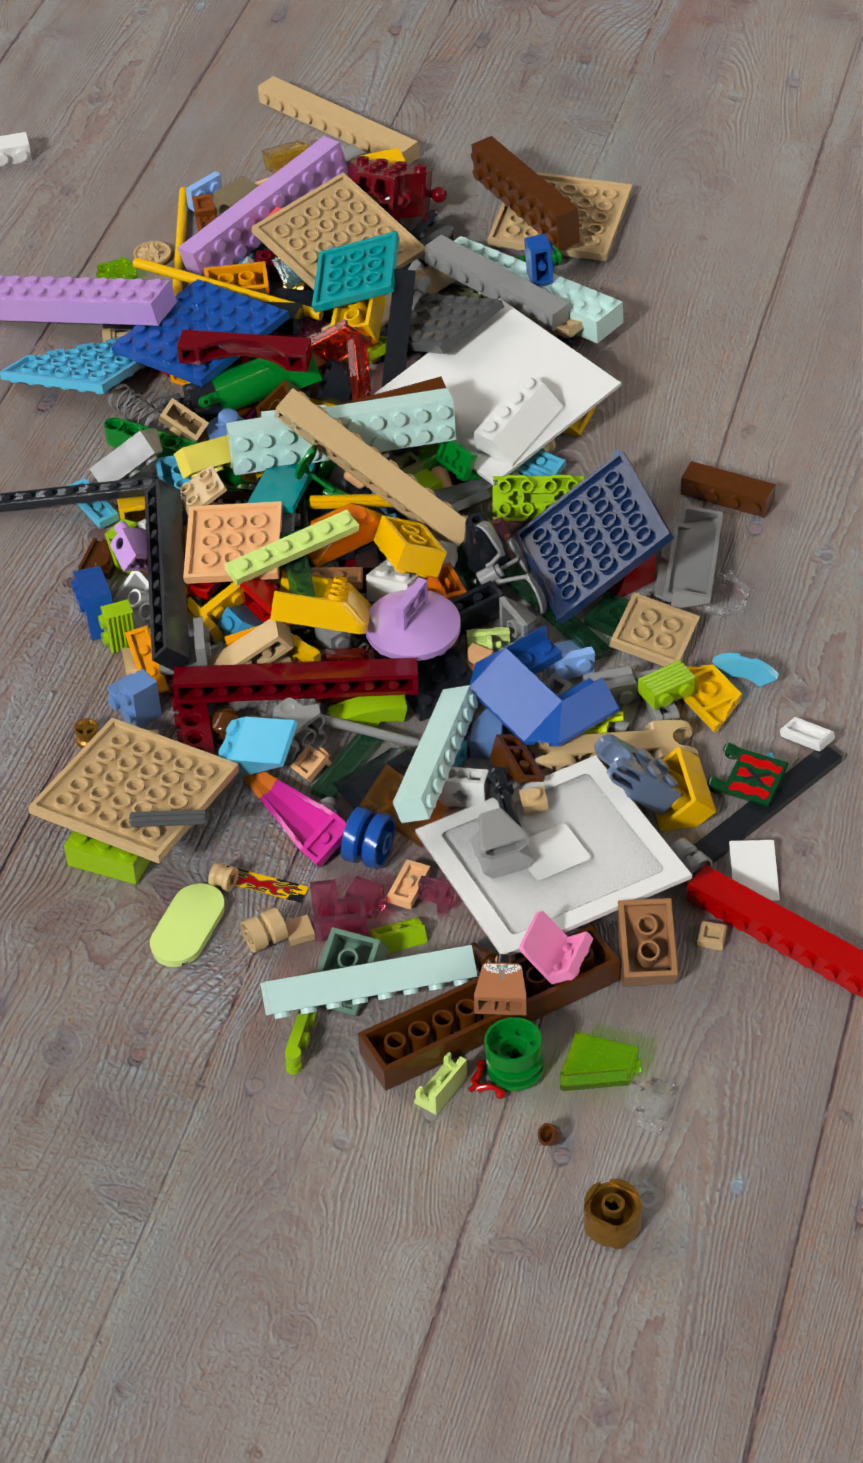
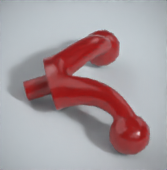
(480, 1087)

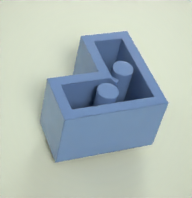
(136, 698)

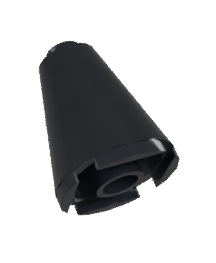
(478, 547)

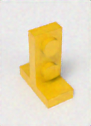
(215, 608)

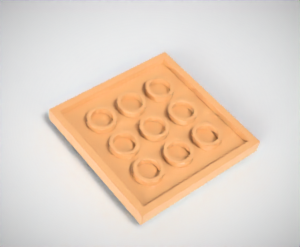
(226, 533)

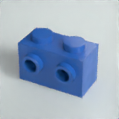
(539, 259)

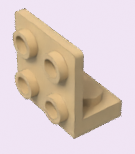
(202, 489)

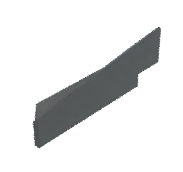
(462, 495)

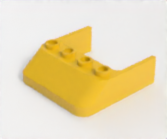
(334, 607)

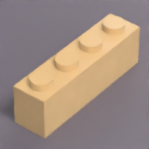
(257, 647)

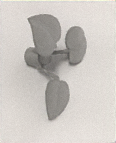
(495, 572)

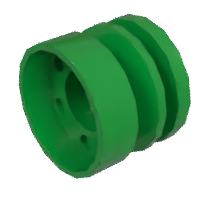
(514, 1054)

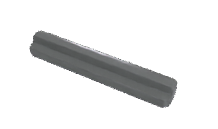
(167, 818)

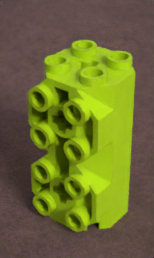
(525, 497)

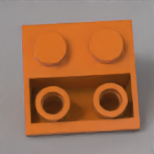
(447, 583)

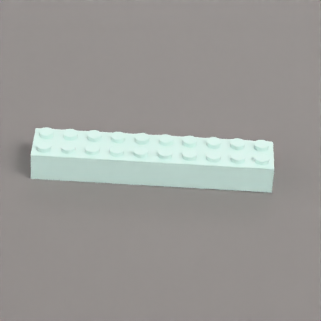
(597, 311)
(381, 423)

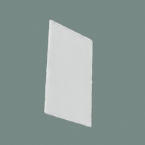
(755, 866)

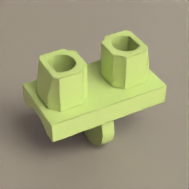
(491, 638)

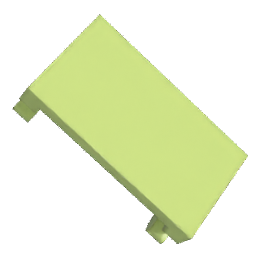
(442, 1085)

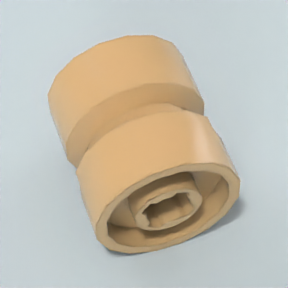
(260, 931)

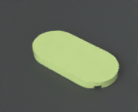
(187, 925)

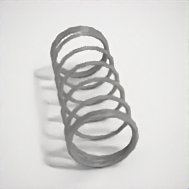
(118, 408)

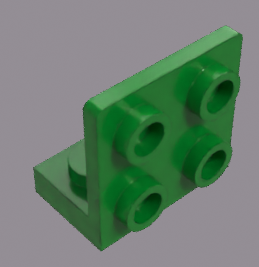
(458, 459)

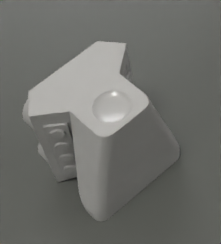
(308, 729)
(501, 844)

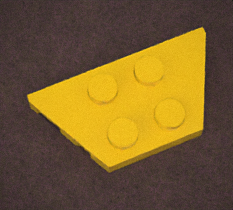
(713, 696)

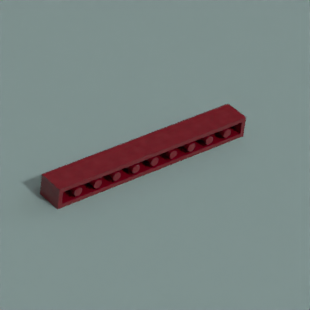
(295, 680)

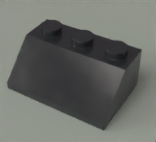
(357, 783)

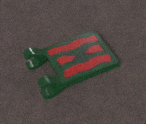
(752, 777)

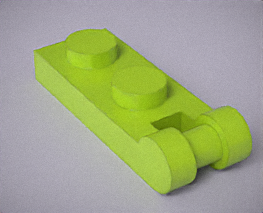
(298, 1040)

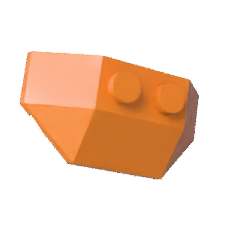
(368, 524)

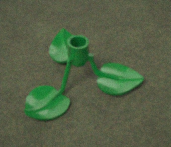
(324, 469)

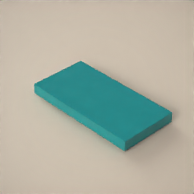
(281, 485)

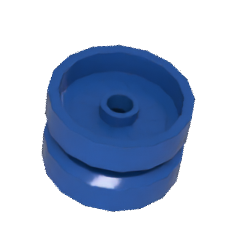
(368, 837)

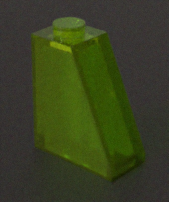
(598, 1063)

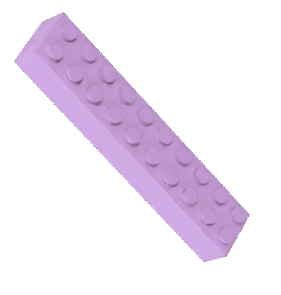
(230, 235)
(85, 300)

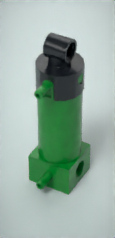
(242, 387)

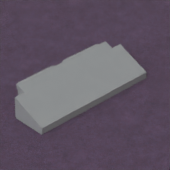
(690, 559)

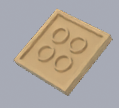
(654, 630)

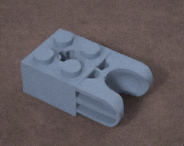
(638, 773)

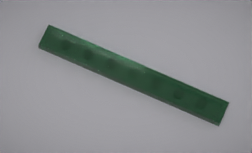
(572, 629)

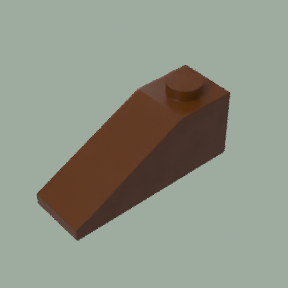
(515, 757)

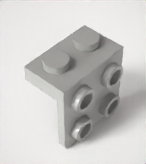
(198, 647)

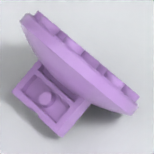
(413, 623)

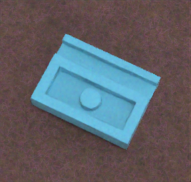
(542, 465)

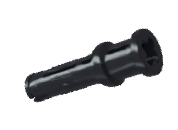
(503, 791)

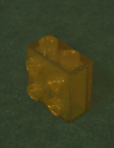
(281, 155)

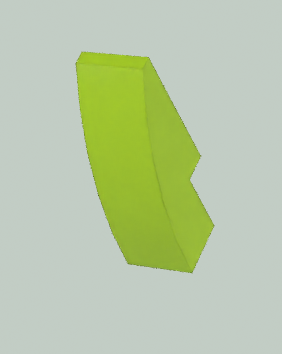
(371, 710)

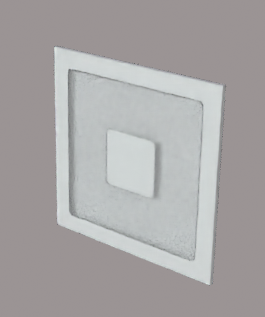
(584, 851)

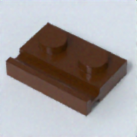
(99, 555)

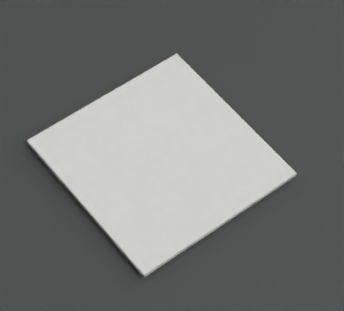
(492, 362)

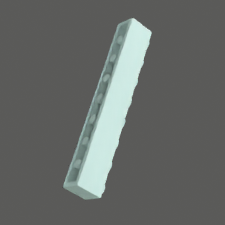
(435, 754)
(368, 980)

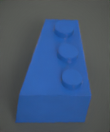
(90, 594)

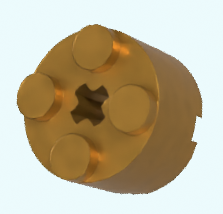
(612, 1213)

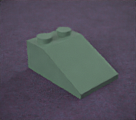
(347, 950)

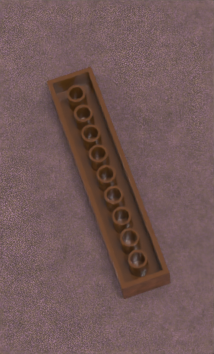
(447, 1023)

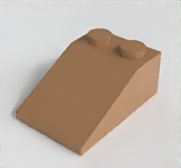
(646, 942)

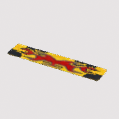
(270, 885)

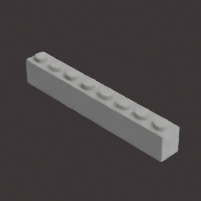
(496, 282)

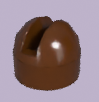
(549, 1131)

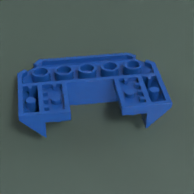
(525, 705)

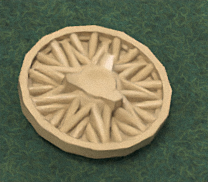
(153, 251)

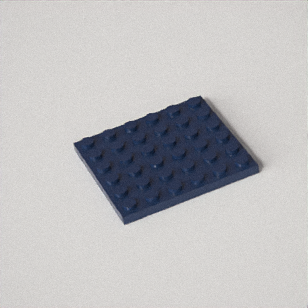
(593, 537)

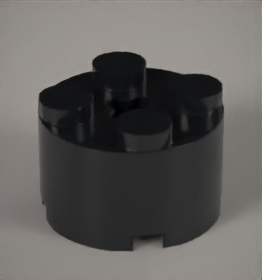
(335, 383)

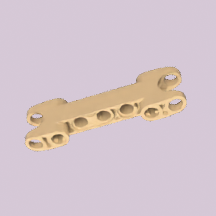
(657, 738)

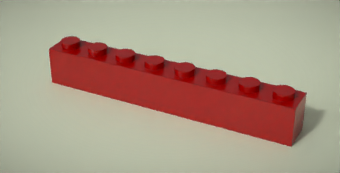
(778, 928)

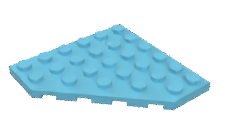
(84, 368)

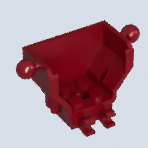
(400, 188)

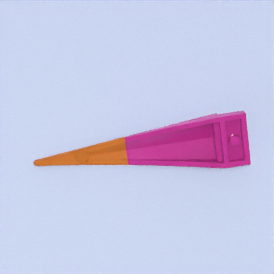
(309, 824)

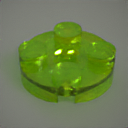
(117, 267)

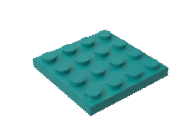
(356, 271)

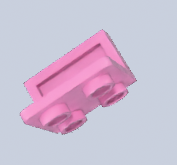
(552, 950)

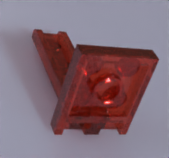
(343, 342)

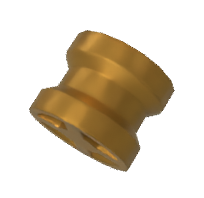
(85, 730)

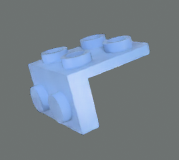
(574, 661)

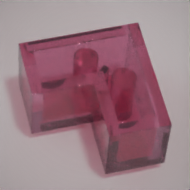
(330, 912)

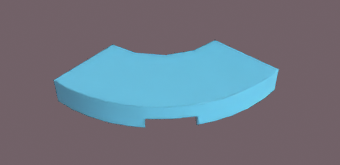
(737, 666)

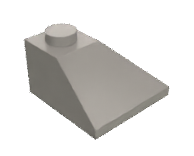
(516, 617)

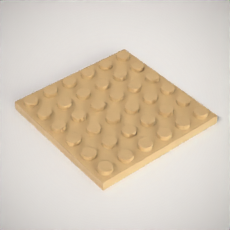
(599, 215)
(330, 216)
(132, 772)

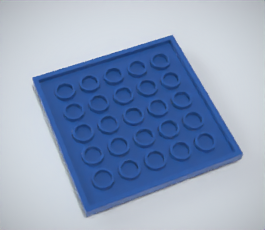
(201, 309)

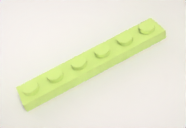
(291, 547)

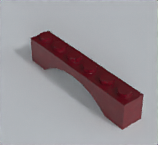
(204, 346)

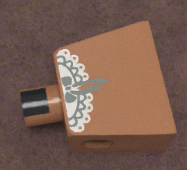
(500, 988)

